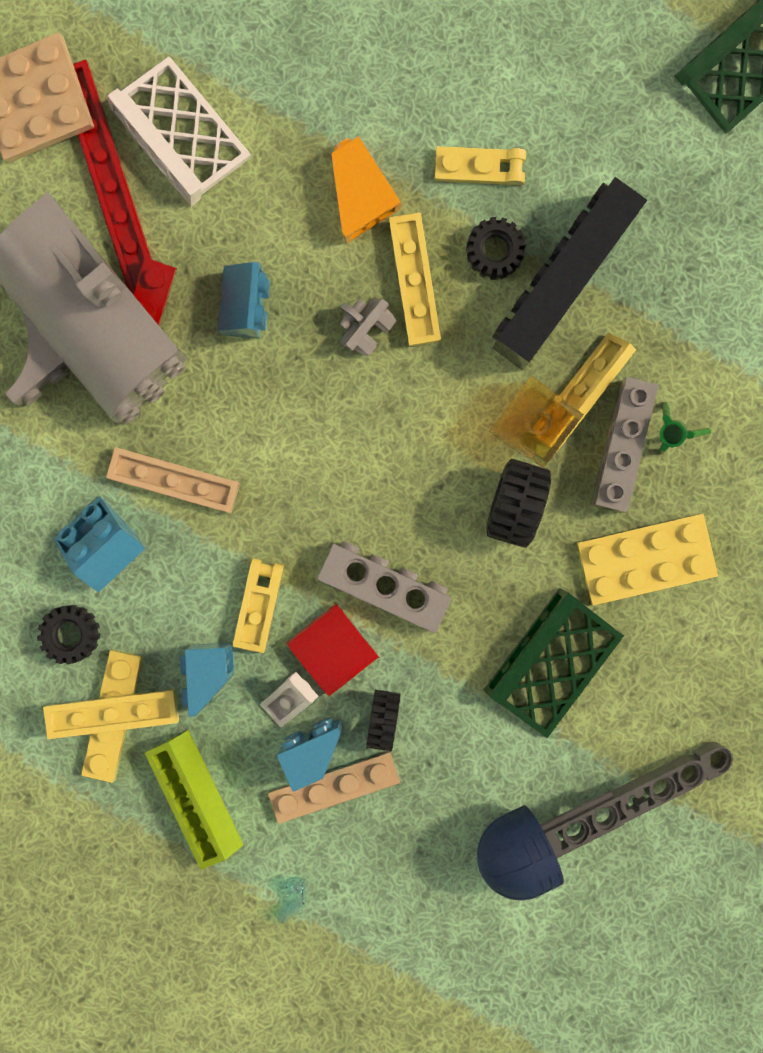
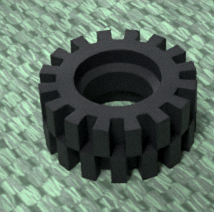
(500, 229)
(50, 639)
(383, 720)

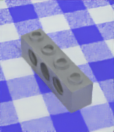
(624, 445)
(427, 615)

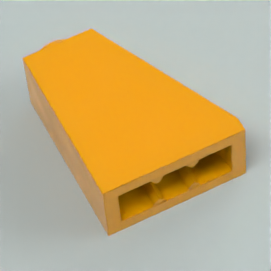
(361, 189)

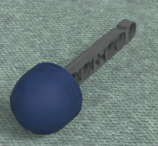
(521, 855)

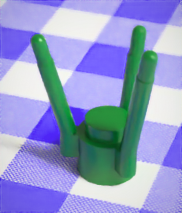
(675, 432)

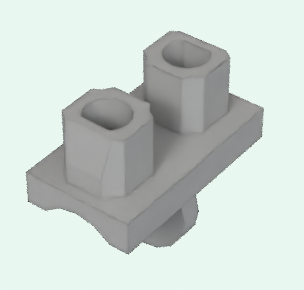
(374, 314)

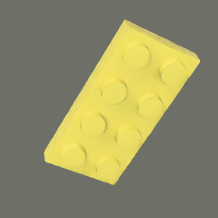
(647, 559)

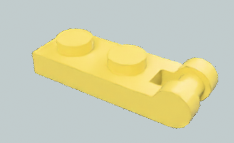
(479, 165)
(258, 607)

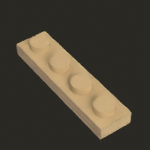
(173, 480)
(335, 787)

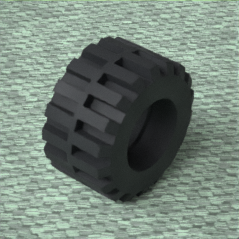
(518, 503)

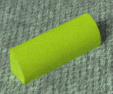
(194, 800)

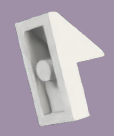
(289, 699)

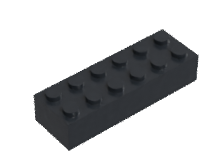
(572, 267)

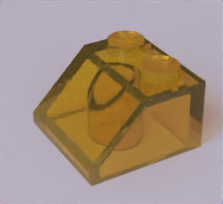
(536, 422)

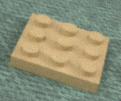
(39, 98)

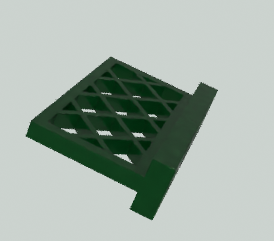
(716, 53)
(531, 647)

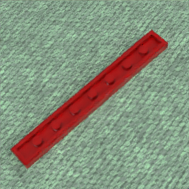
(111, 184)

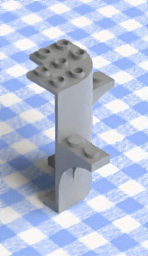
(80, 317)

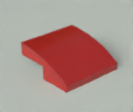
(332, 649)

